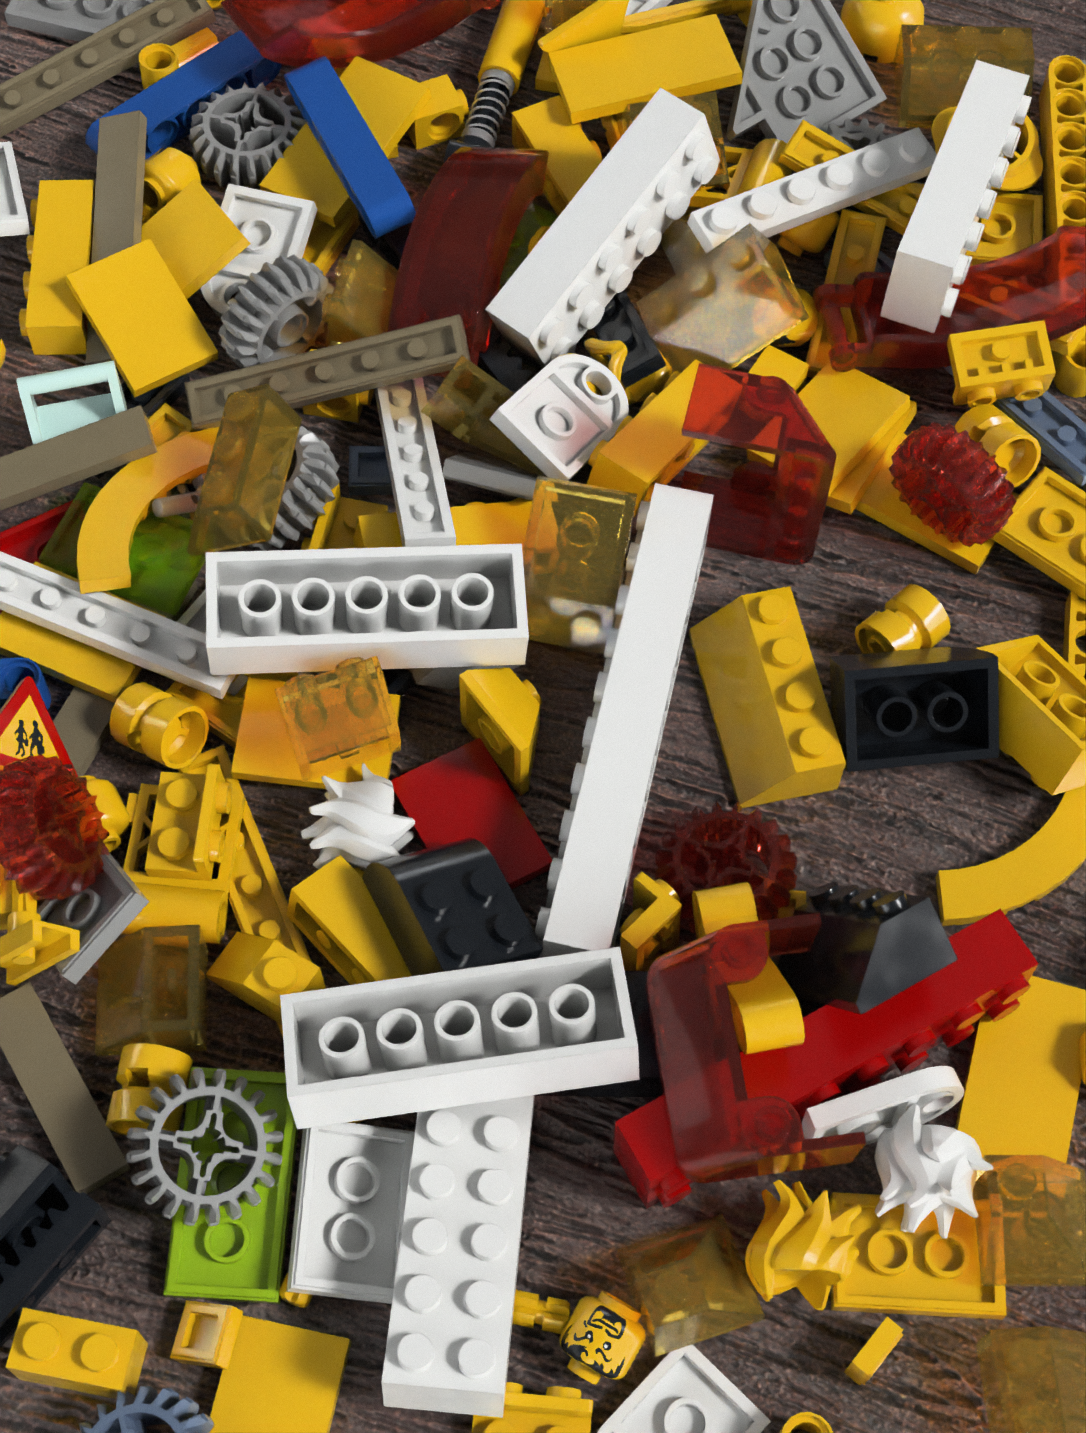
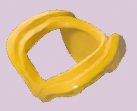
(617, 349)

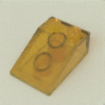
(575, 561)

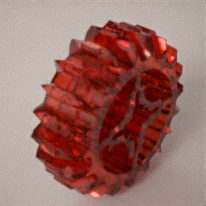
(952, 484)
(49, 829)
(713, 845)

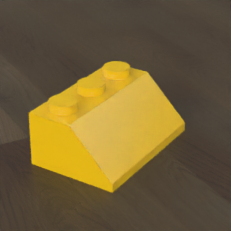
(1041, 713)

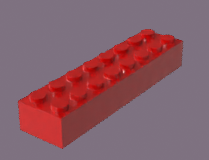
(852, 1049)

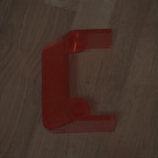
(762, 508)
(710, 1119)

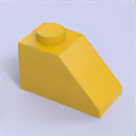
(261, 971)

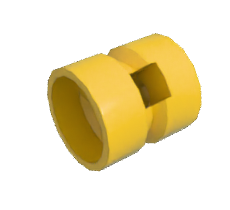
(1002, 436)
(908, 622)
(159, 725)
(139, 1072)

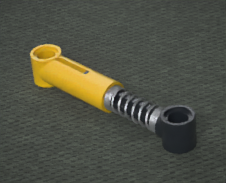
(501, 71)

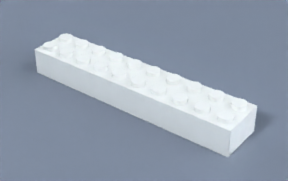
(626, 726)

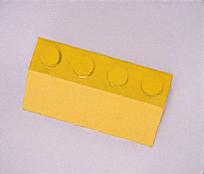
(767, 699)

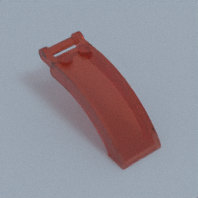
(341, 29)
(463, 239)
(1019, 288)

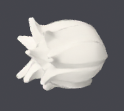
(358, 822)
(927, 1171)

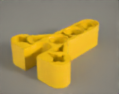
(766, 1008)

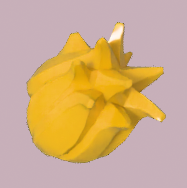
(801, 1245)

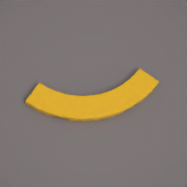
(127, 500)
(1022, 874)

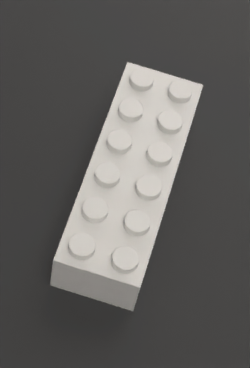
(956, 197)
(606, 230)
(386, 602)
(458, 1038)
(459, 1259)

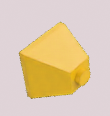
(505, 718)

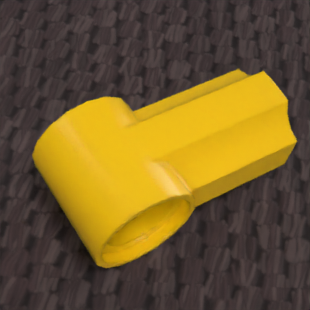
(162, 59)

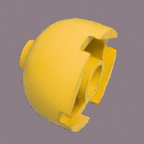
(877, 24)

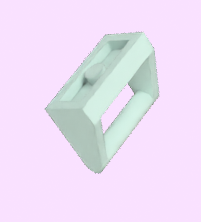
(61, 417)

